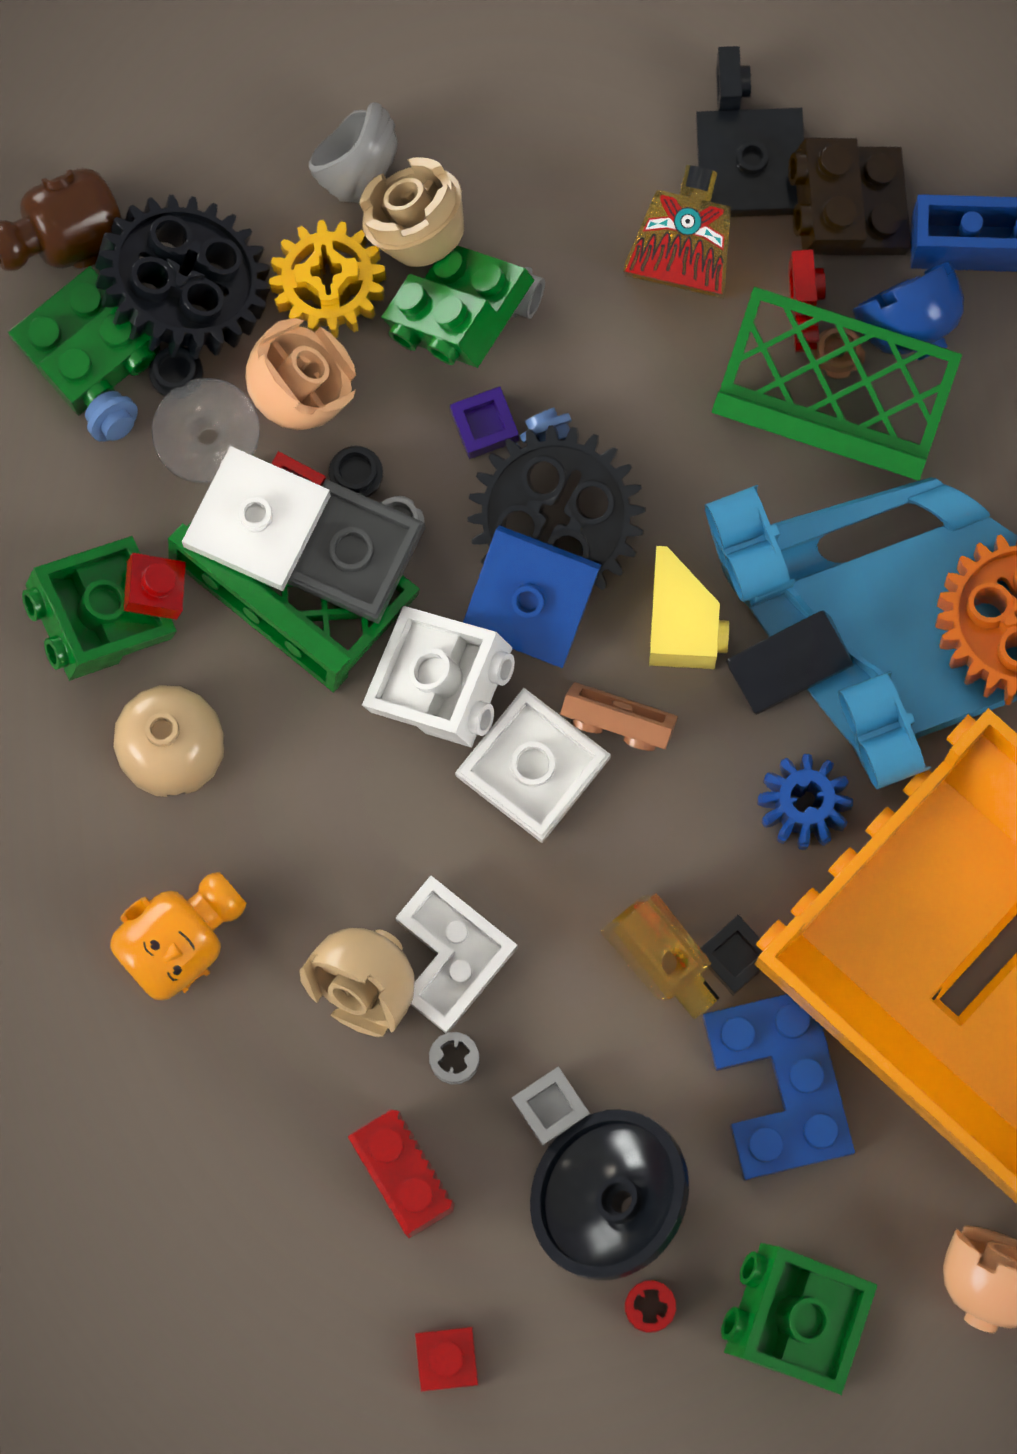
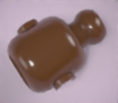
(60, 222)

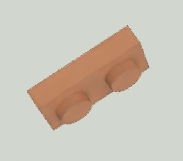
(598, 710)

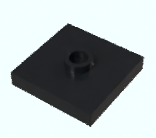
(751, 158)

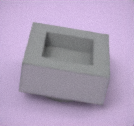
(550, 1106)

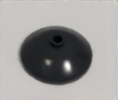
(589, 1177)

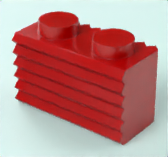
(401, 1172)

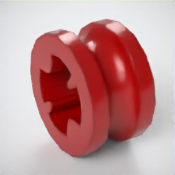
(664, 1296)

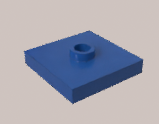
(532, 595)

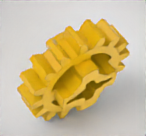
(350, 276)

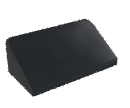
(790, 662)

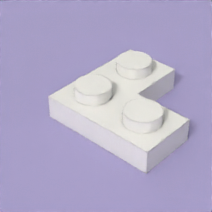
(466, 949)

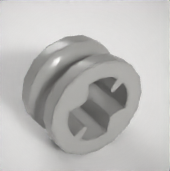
(437, 1056)

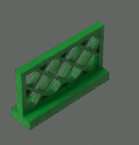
(820, 428)
(281, 622)

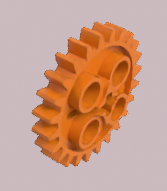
(981, 639)

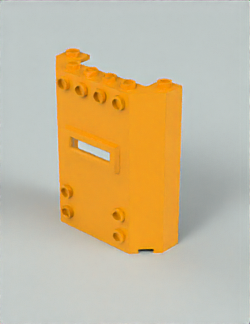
(911, 922)

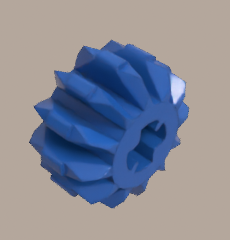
(799, 783)

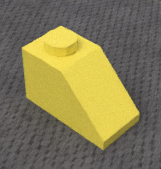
(684, 617)

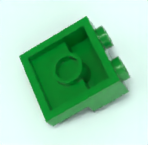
(457, 306)
(79, 345)
(85, 612)
(798, 1317)

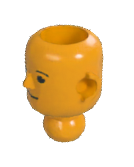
(172, 938)

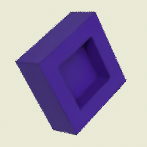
(484, 422)

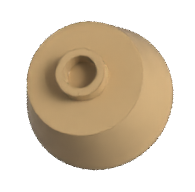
(414, 213)

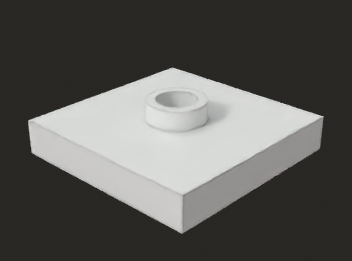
(256, 518)
(533, 765)

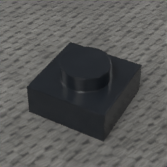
(731, 79)
(733, 954)

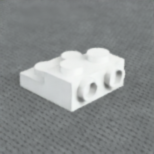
(440, 676)

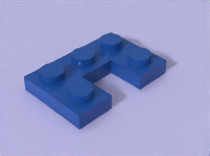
(813, 1117)

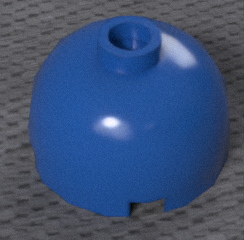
(917, 308)

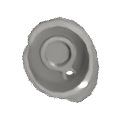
(355, 153)

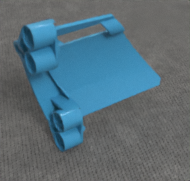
(879, 606)

